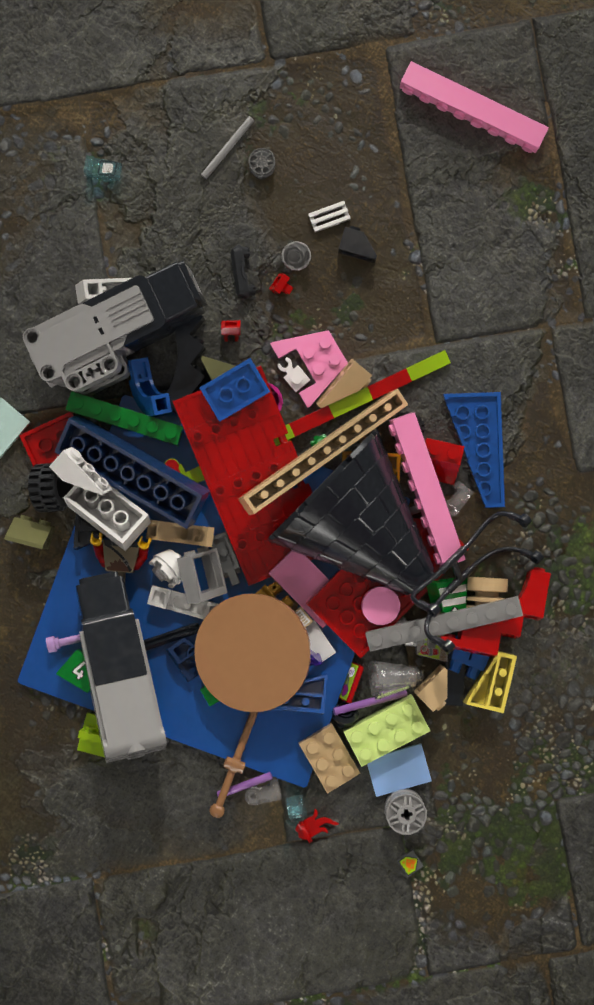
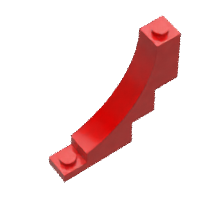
(486, 638)

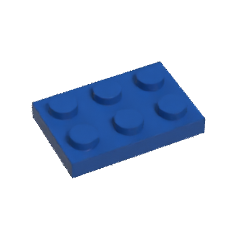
(234, 389)

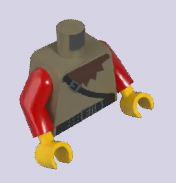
(116, 559)

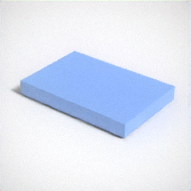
(399, 770)

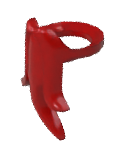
(310, 826)

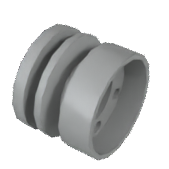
(394, 808)

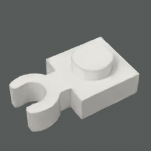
(295, 376)

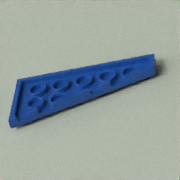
(479, 429)

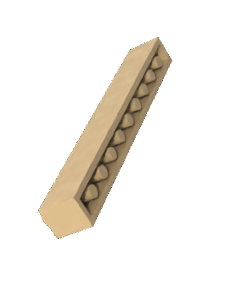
(322, 452)

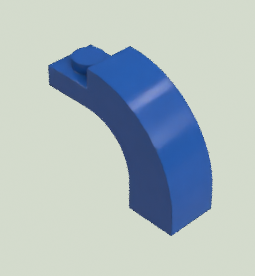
(144, 391)

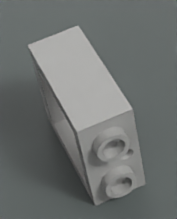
(212, 570)

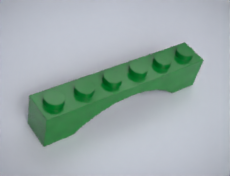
(124, 418)

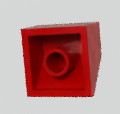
(445, 459)

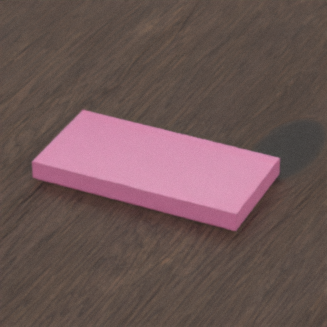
(300, 580)

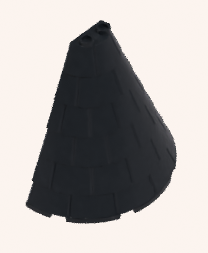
(361, 522)

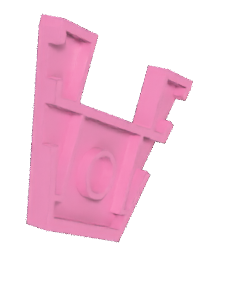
(319, 355)

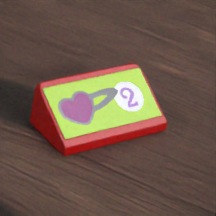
(351, 682)

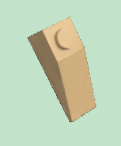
(349, 381)

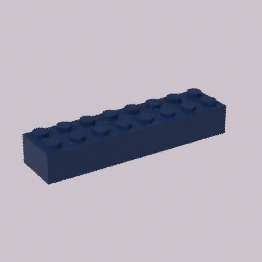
(135, 471)

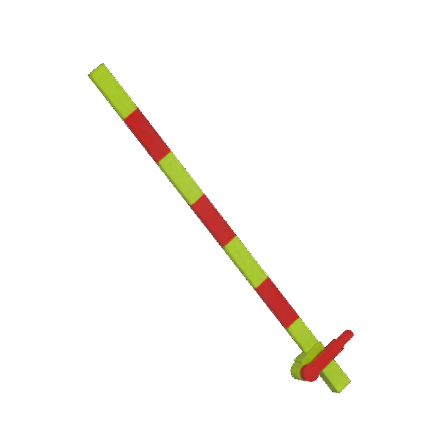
(344, 405)

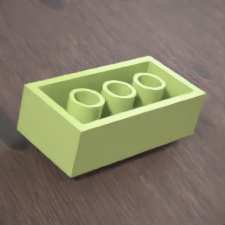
(386, 730)

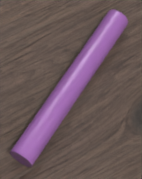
(249, 783)

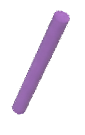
(366, 703)

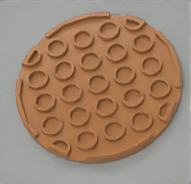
(252, 652)

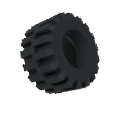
(47, 489)

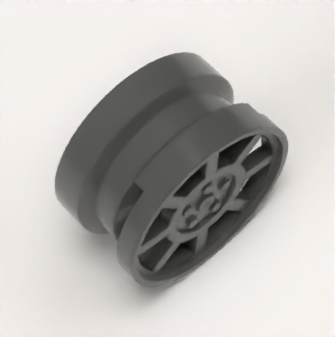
(262, 163)

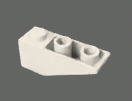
(76, 471)

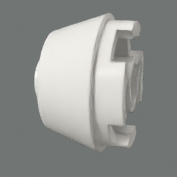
(167, 567)

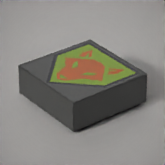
(410, 862)

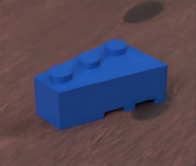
(309, 697)

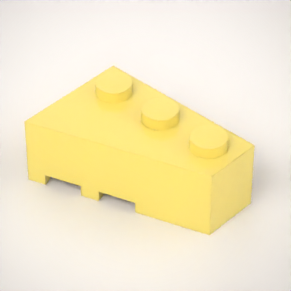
(493, 684)

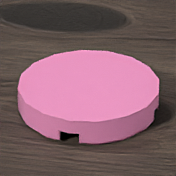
(380, 605)

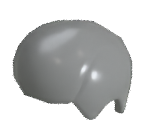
(296, 256)

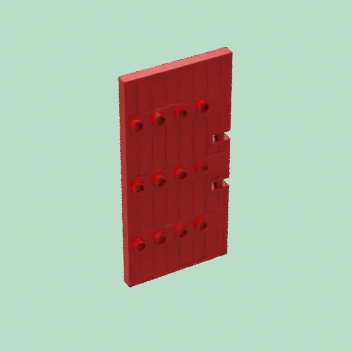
(234, 460)

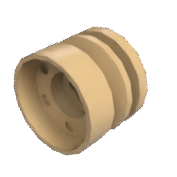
(486, 589)

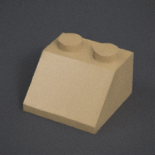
(434, 689)

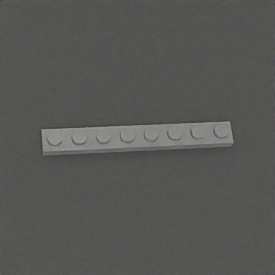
(445, 623)

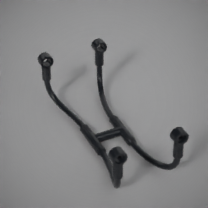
(434, 609)

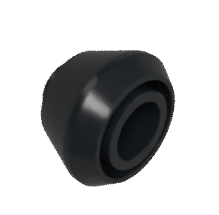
(346, 719)

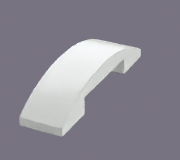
(177, 602)

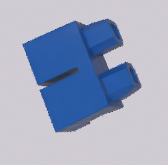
(474, 661)

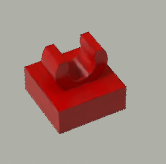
(280, 284)
(231, 328)

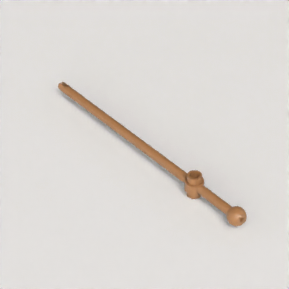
(235, 764)

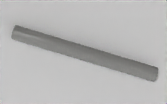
(227, 147)

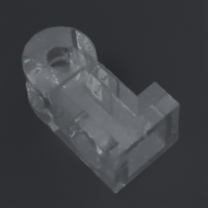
(459, 498)
(264, 794)

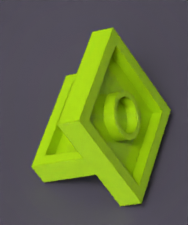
(90, 737)

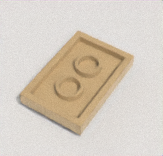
(329, 758)

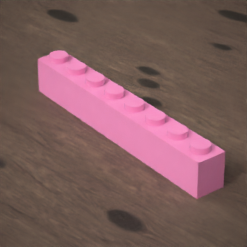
(473, 107)
(425, 487)

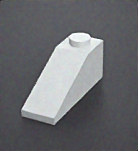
(90, 288)

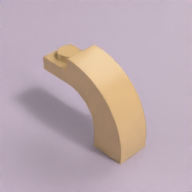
(175, 533)

